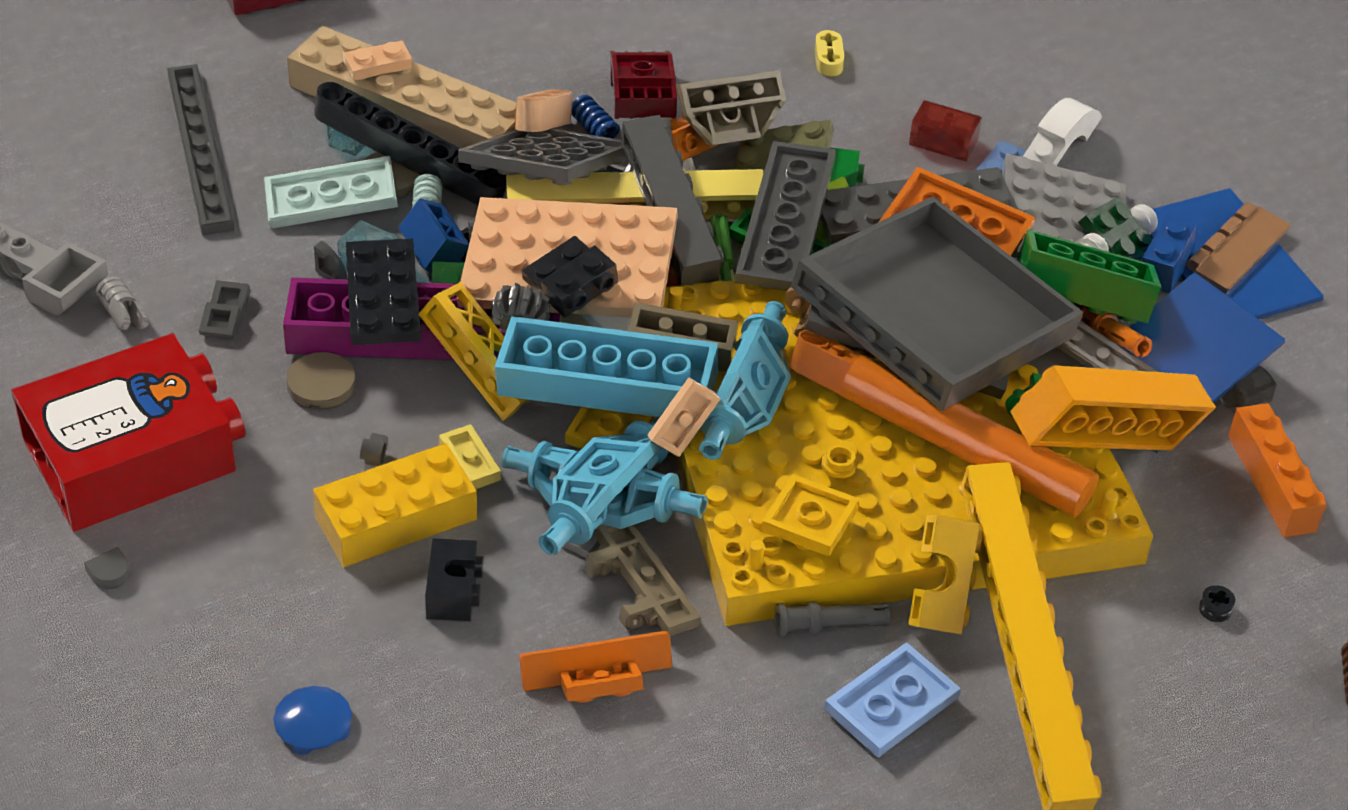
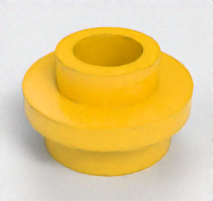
(839, 461)

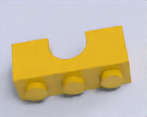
(956, 545)

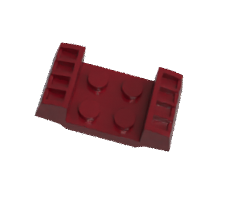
(643, 84)

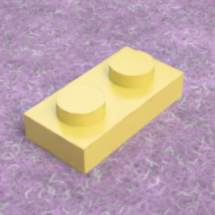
(472, 456)

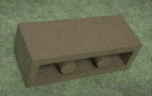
(687, 325)

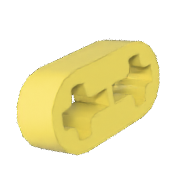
(825, 53)

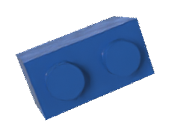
(433, 234)
(1171, 250)

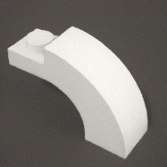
(1060, 128)

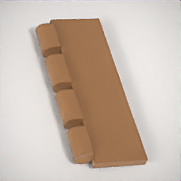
(1237, 246)

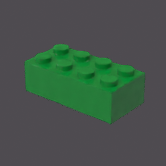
(1092, 276)

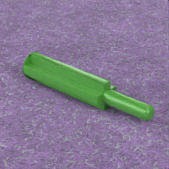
(722, 238)

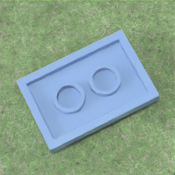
(892, 699)

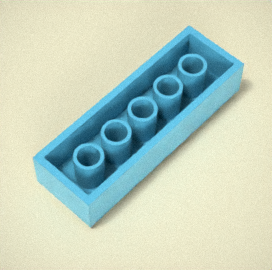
(599, 366)

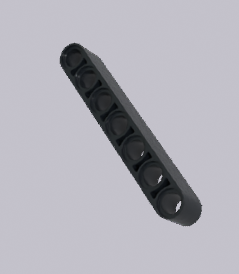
(404, 142)

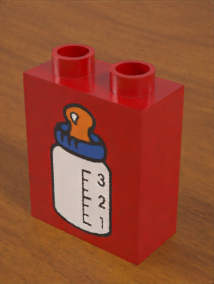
(127, 430)

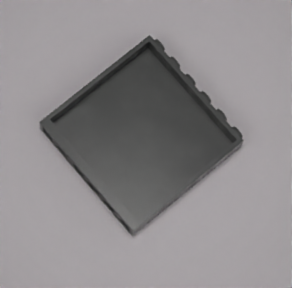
(936, 301)

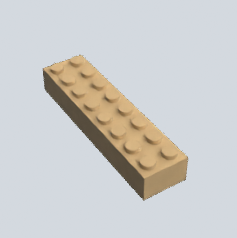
(418, 94)

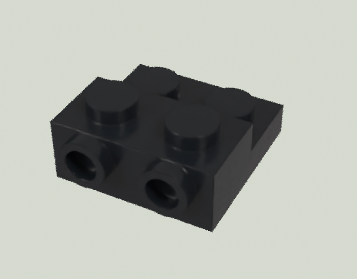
(571, 275)

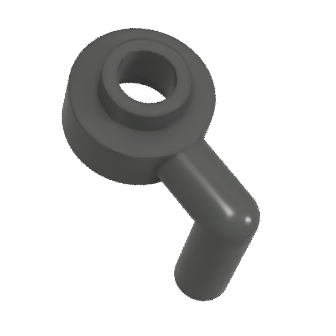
(374, 450)

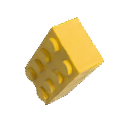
(395, 504)

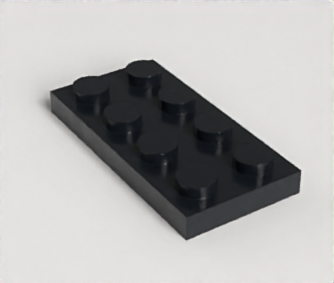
(382, 292)

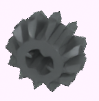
(519, 302)

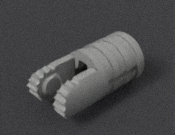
(121, 303)

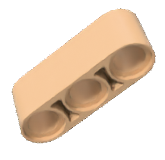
(543, 110)

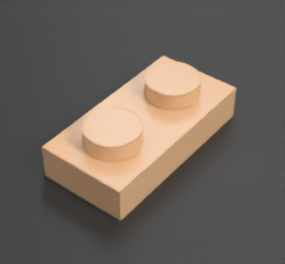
(377, 60)
(683, 417)

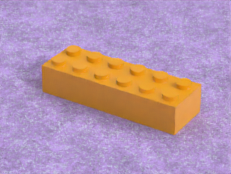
(1111, 408)

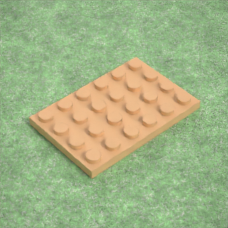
(520, 231)

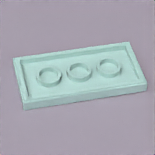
(330, 192)

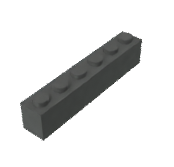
(665, 184)

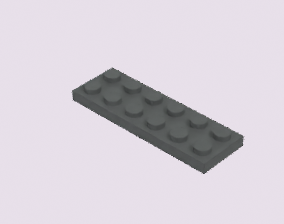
(859, 207)
(785, 214)

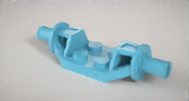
(752, 382)
(593, 480)
(628, 505)

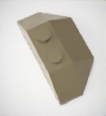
(732, 106)

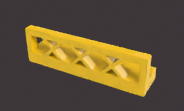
(467, 348)

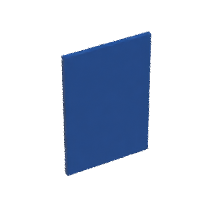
(1271, 284)
(1206, 336)

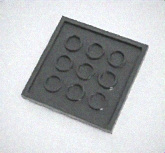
(544, 154)

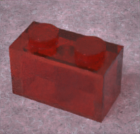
(945, 130)

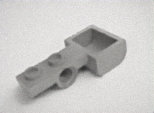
(53, 277)

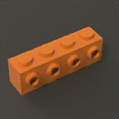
(1277, 470)

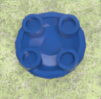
(312, 718)

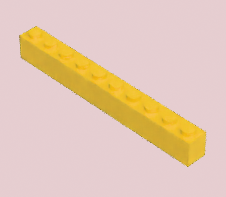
(1029, 641)

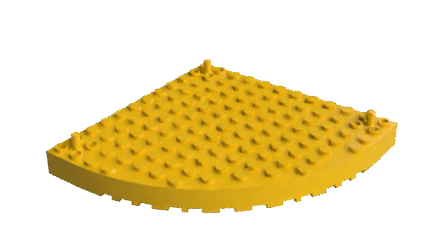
(896, 485)

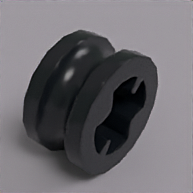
(1219, 594)

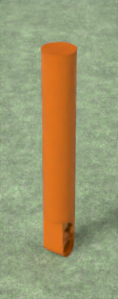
(955, 430)

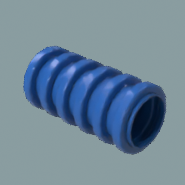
(594, 118)

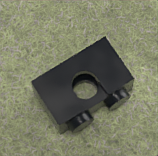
(452, 580)

